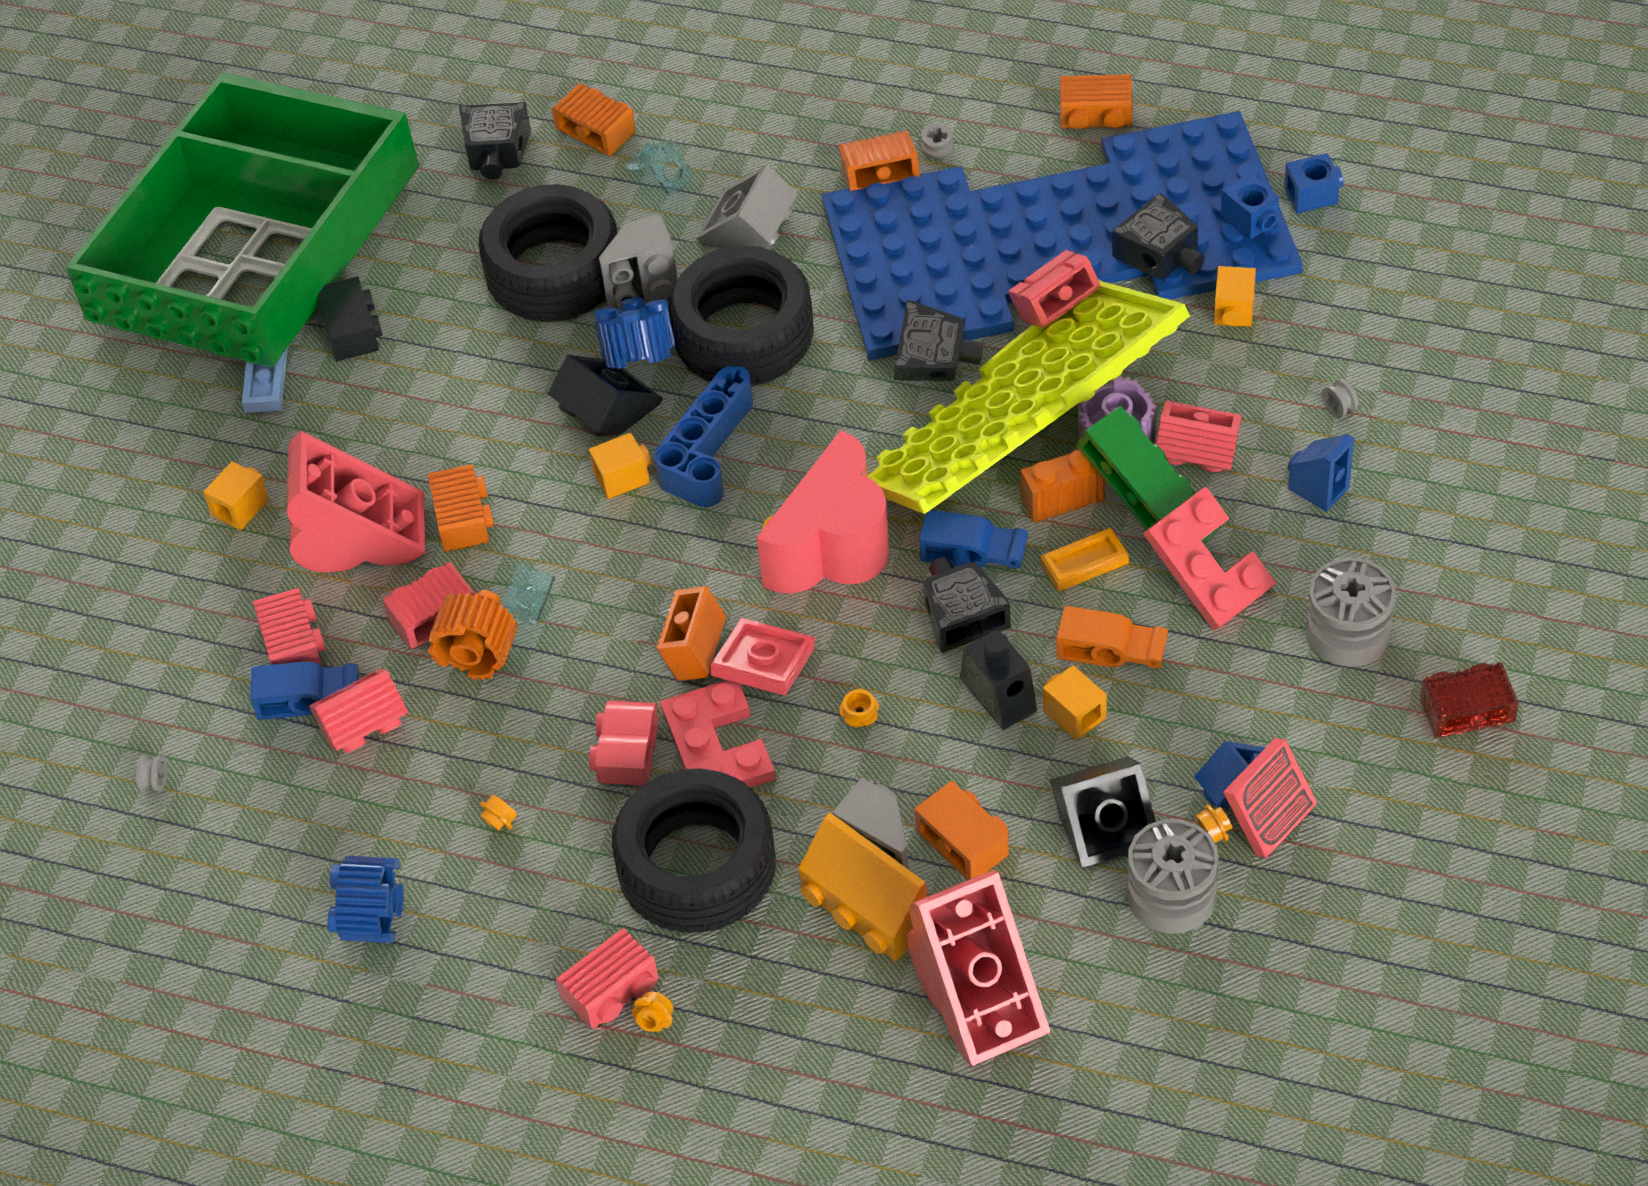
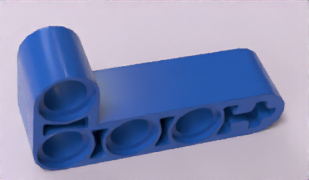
(686, 454)

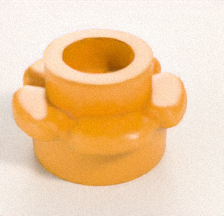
(859, 700)
(497, 813)
(1214, 823)
(653, 1012)

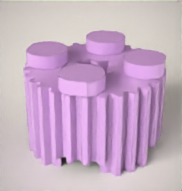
(1111, 396)

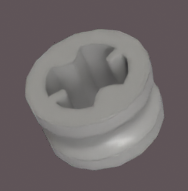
(940, 149)
(1340, 398)
(151, 772)

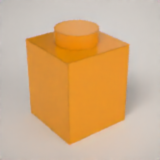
(1234, 296)
(620, 465)
(236, 495)
(1074, 702)

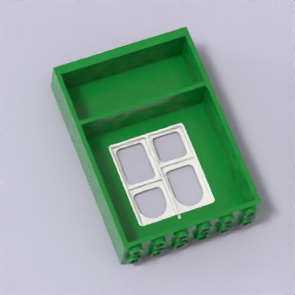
(260, 161)

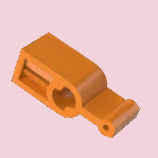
(1108, 639)

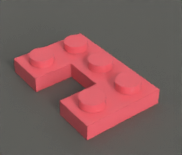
(1214, 592)
(692, 724)

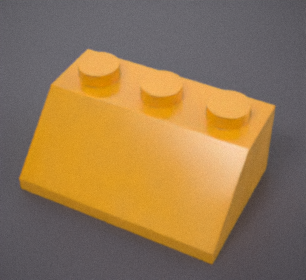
(860, 886)

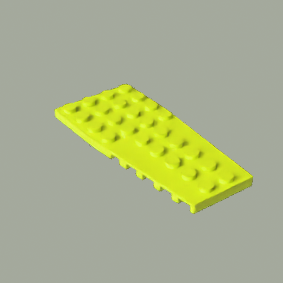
(1024, 391)

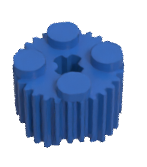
(635, 332)
(365, 899)

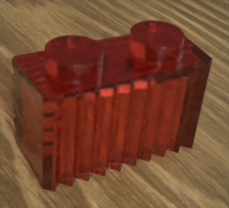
(1468, 699)

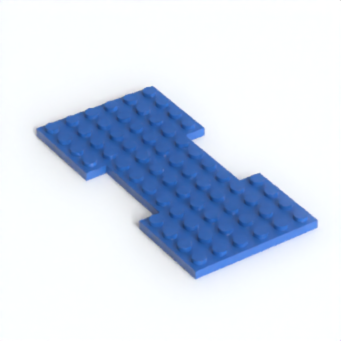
(968, 248)

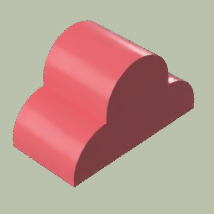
(348, 510)
(828, 525)
(976, 968)

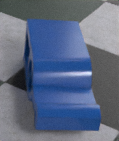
(970, 539)
(293, 687)

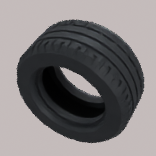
(541, 216)
(736, 277)
(684, 800)

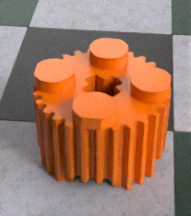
(472, 634)

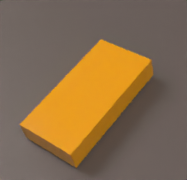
(1084, 559)

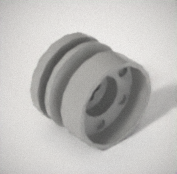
(1350, 611)
(1172, 876)

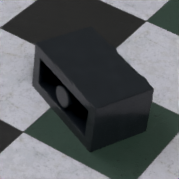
(348, 318)

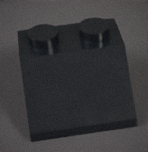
(601, 395)
(1103, 809)

